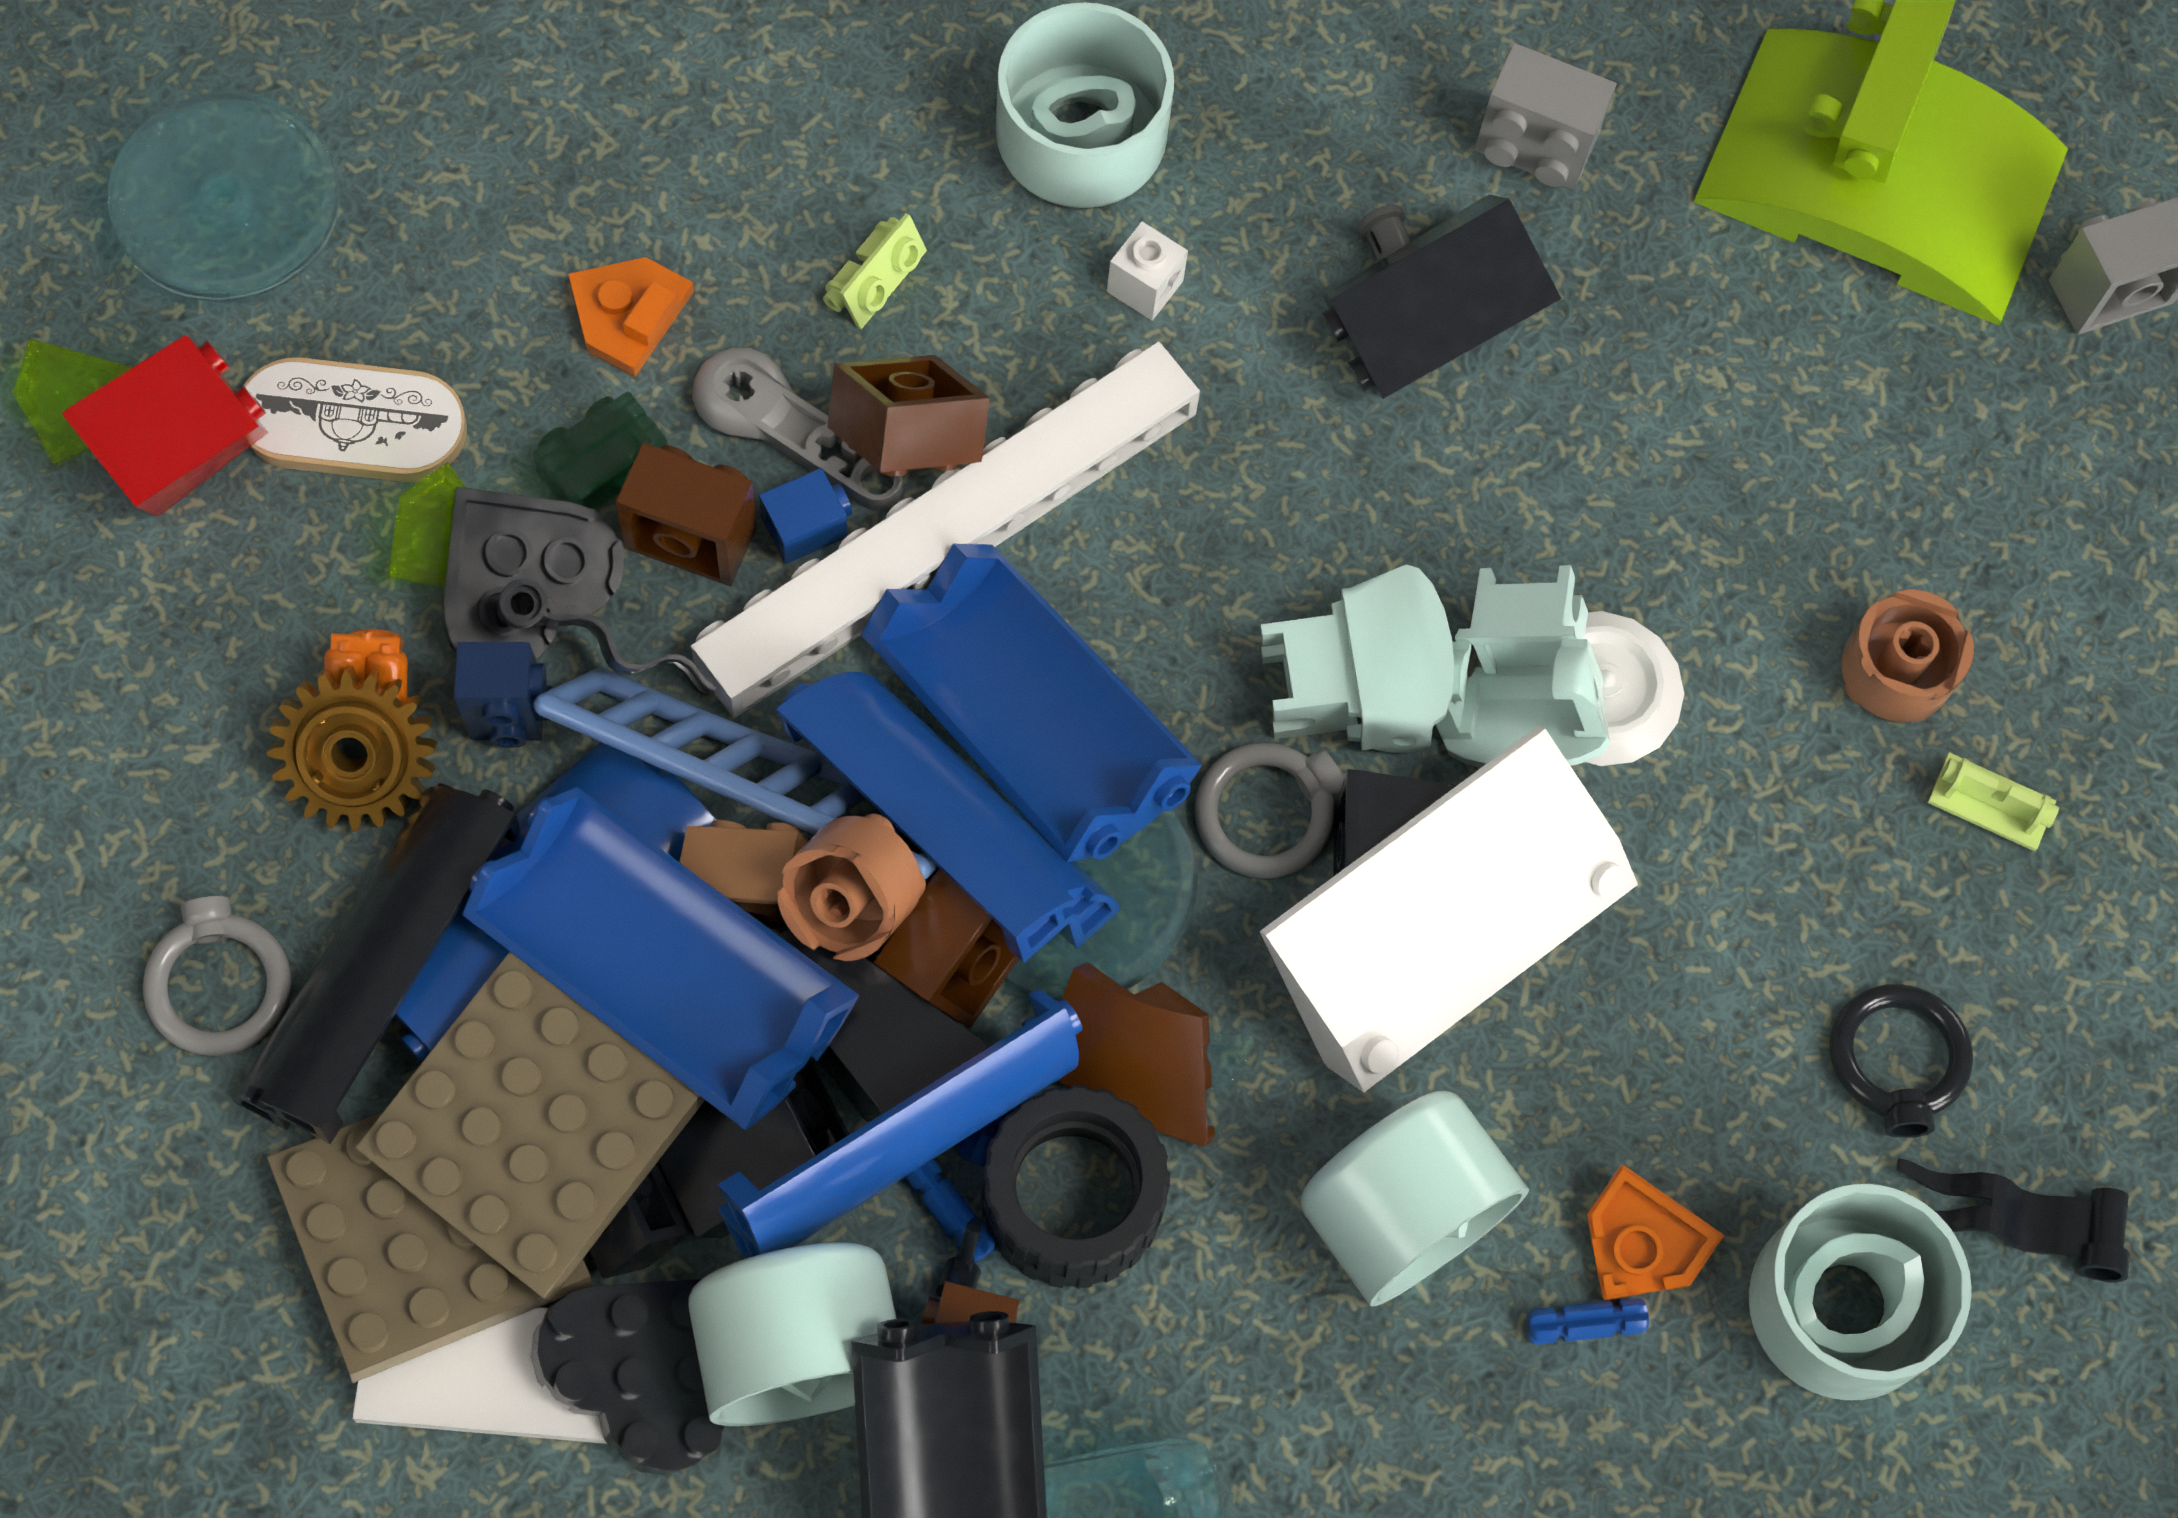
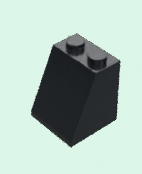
(716, 1148)

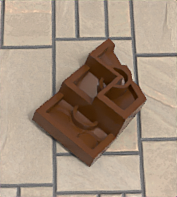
(1144, 1051)

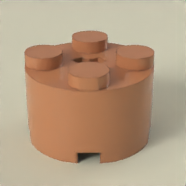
(1906, 656)
(850, 886)

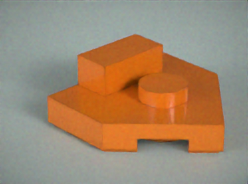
(628, 309)
(1645, 1238)

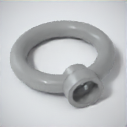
(1316, 777)
(208, 922)

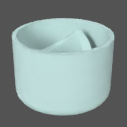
(1091, 58)
(1411, 1195)
(1902, 1250)
(781, 1330)

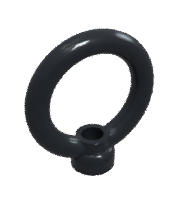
(1905, 1111)

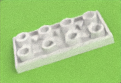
(475, 1387)

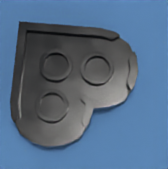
(526, 537)
(634, 1366)

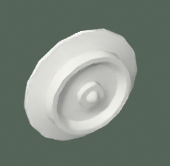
(1639, 686)

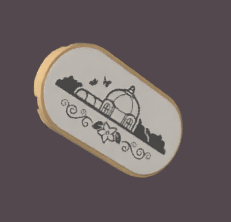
(356, 419)

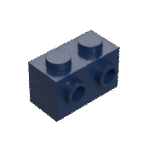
(498, 691)

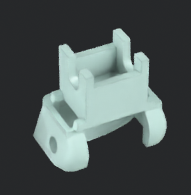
(1373, 659)
(1530, 674)

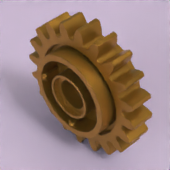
(361, 713)

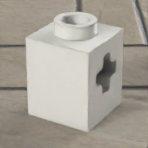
(1147, 270)

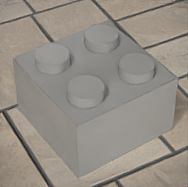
(1544, 117)
(2120, 266)

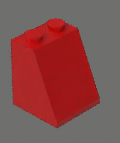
(168, 424)

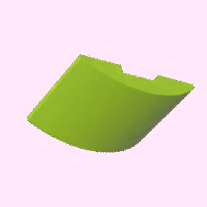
(1954, 201)

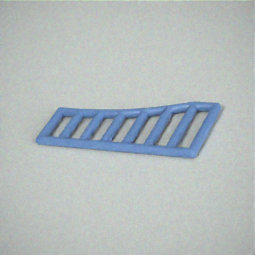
(715, 771)

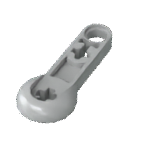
(779, 420)

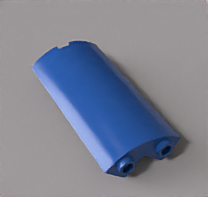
(1032, 703)
(947, 811)
(466, 956)
(659, 956)
(904, 1135)

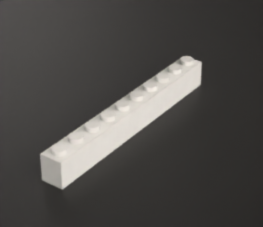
(981, 504)

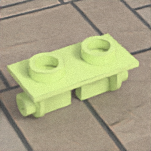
(887, 257)
(1993, 802)

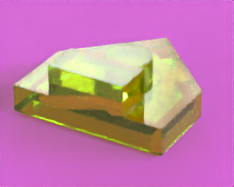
(51, 383)
(423, 529)

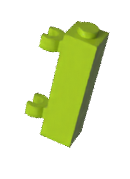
(1891, 86)

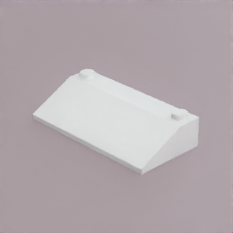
(1448, 910)

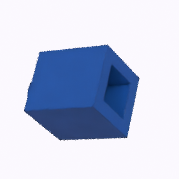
(805, 515)

